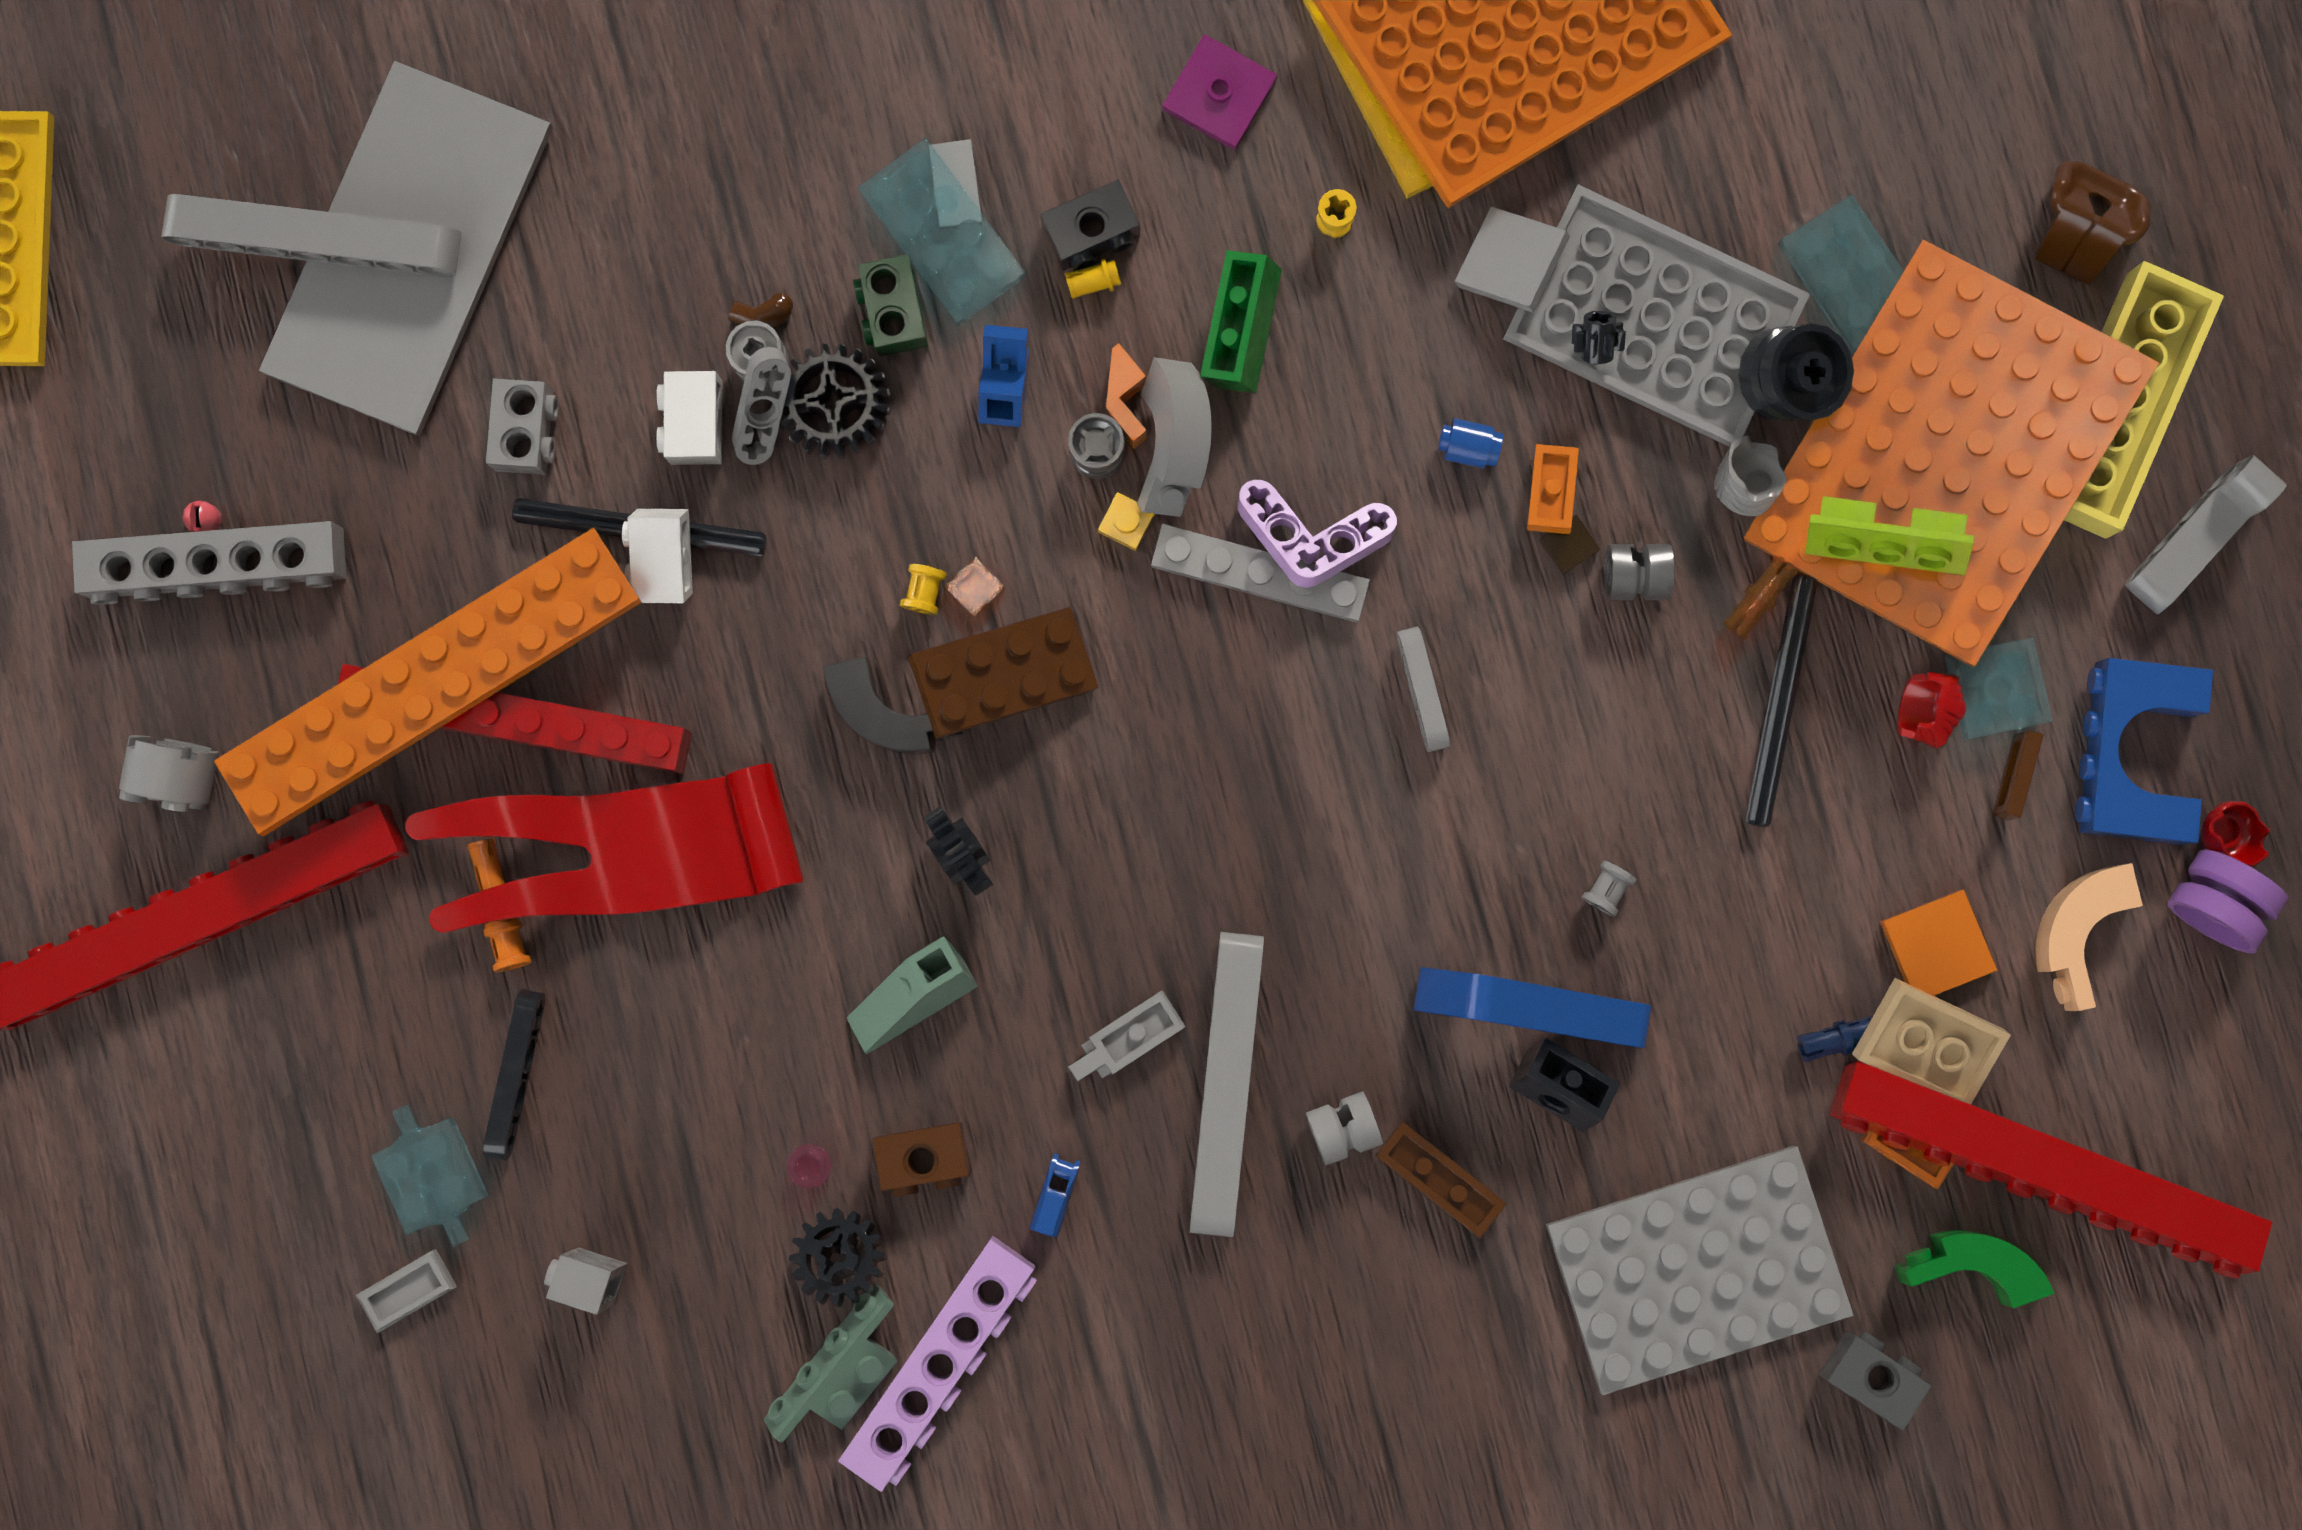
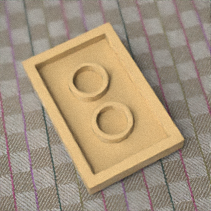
(1931, 1042)

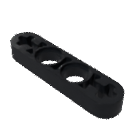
(514, 1074)

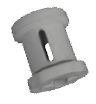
(1621, 880)

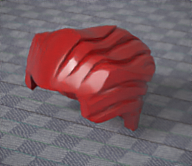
(1930, 708)

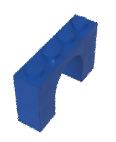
(2110, 799)

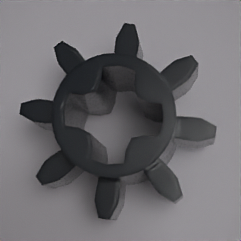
(1598, 337)

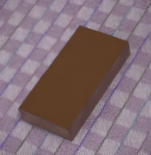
(2018, 775)

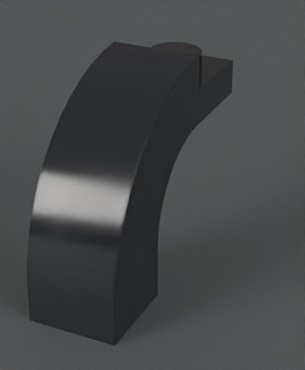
(858, 703)

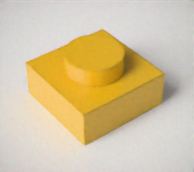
(1125, 522)

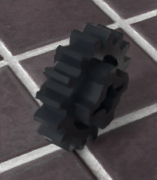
(958, 851)
(832, 1273)

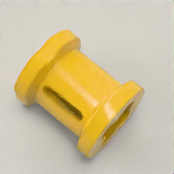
(1341, 201)
(923, 589)

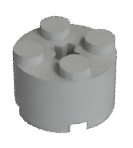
(168, 772)

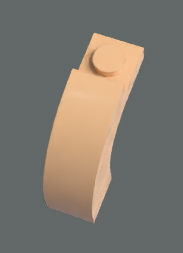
(2069, 922)

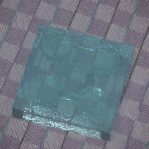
(2002, 690)

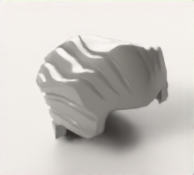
(1749, 477)

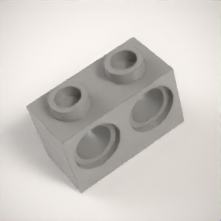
(508, 427)
(585, 1280)

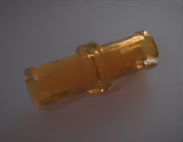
(1760, 597)

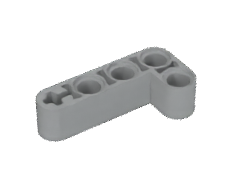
(2203, 532)

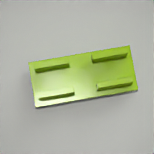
(1931, 542)

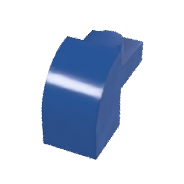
(1003, 375)

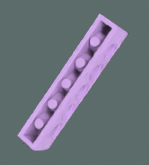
(866, 1453)

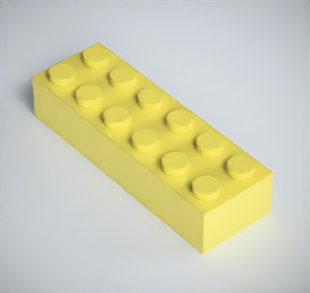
(2169, 323)

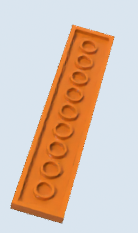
(427, 682)

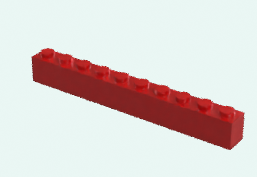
(199, 913)
(2050, 1169)

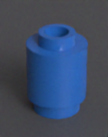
(1470, 443)

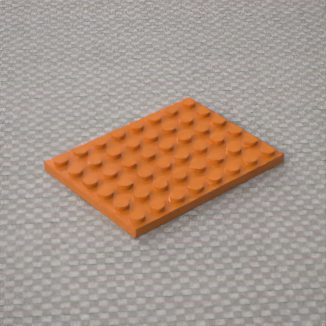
(1507, 79)
(1961, 408)

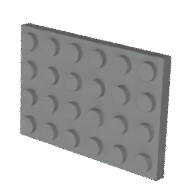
(1681, 309)
(1699, 1270)

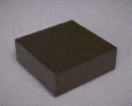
(1572, 548)

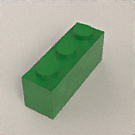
(1241, 321)

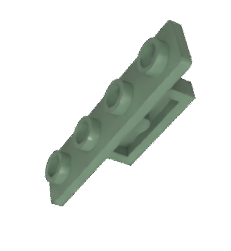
(840, 1372)

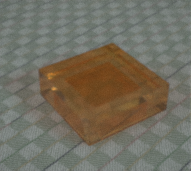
(974, 587)

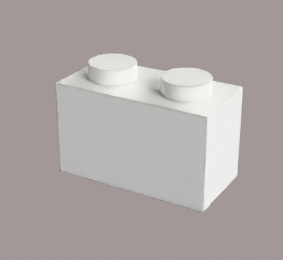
(691, 417)
(659, 555)

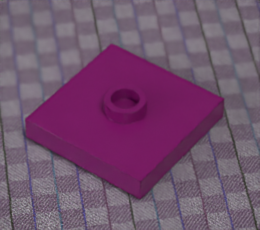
(1219, 92)

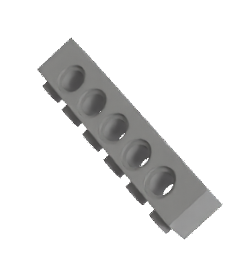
(99, 560)

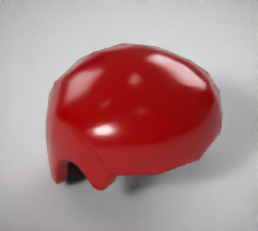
(2235, 831)

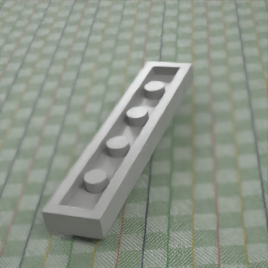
(1255, 573)

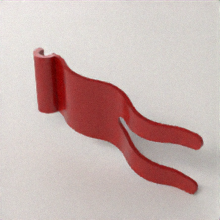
(644, 844)

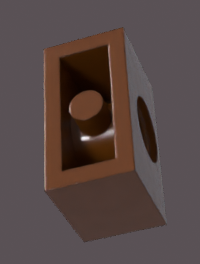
(895, 1151)

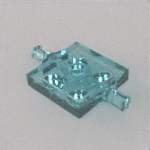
(429, 1175)

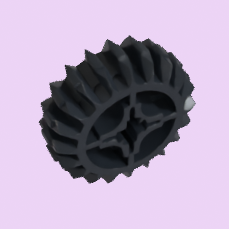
(851, 400)

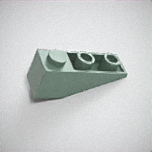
(911, 994)

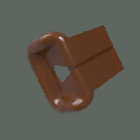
(2080, 239)

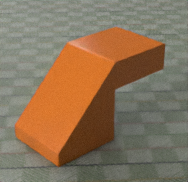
(1124, 382)

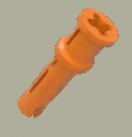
(505, 933)

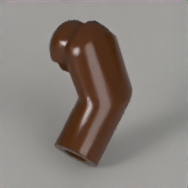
(772, 312)

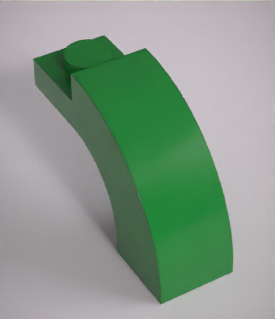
(2005, 1266)

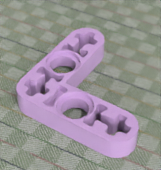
(1303, 544)

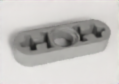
(753, 390)
(1423, 689)

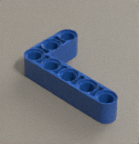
(1532, 1006)

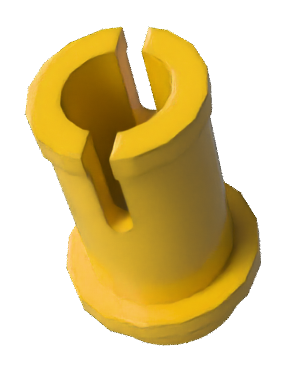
(1093, 279)

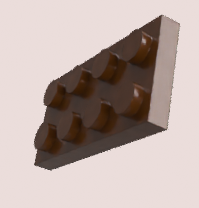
(1002, 672)

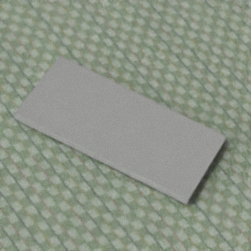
(388, 335)

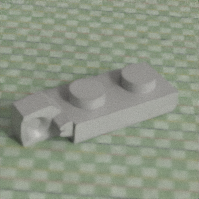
(1128, 1037)

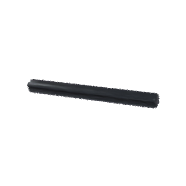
(611, 524)
(1781, 701)

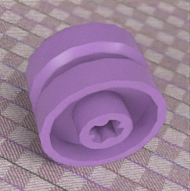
(2228, 901)

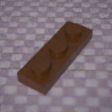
(1440, 1179)

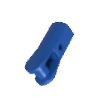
(1053, 1202)

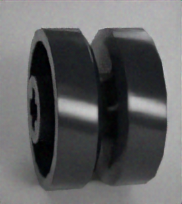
(1796, 373)

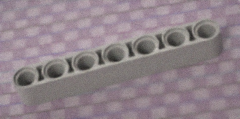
(311, 235)
(1226, 1084)

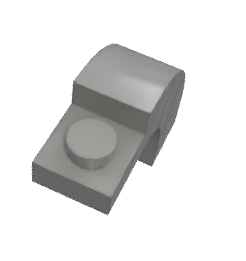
(1182, 435)

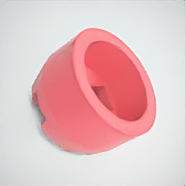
(208, 516)

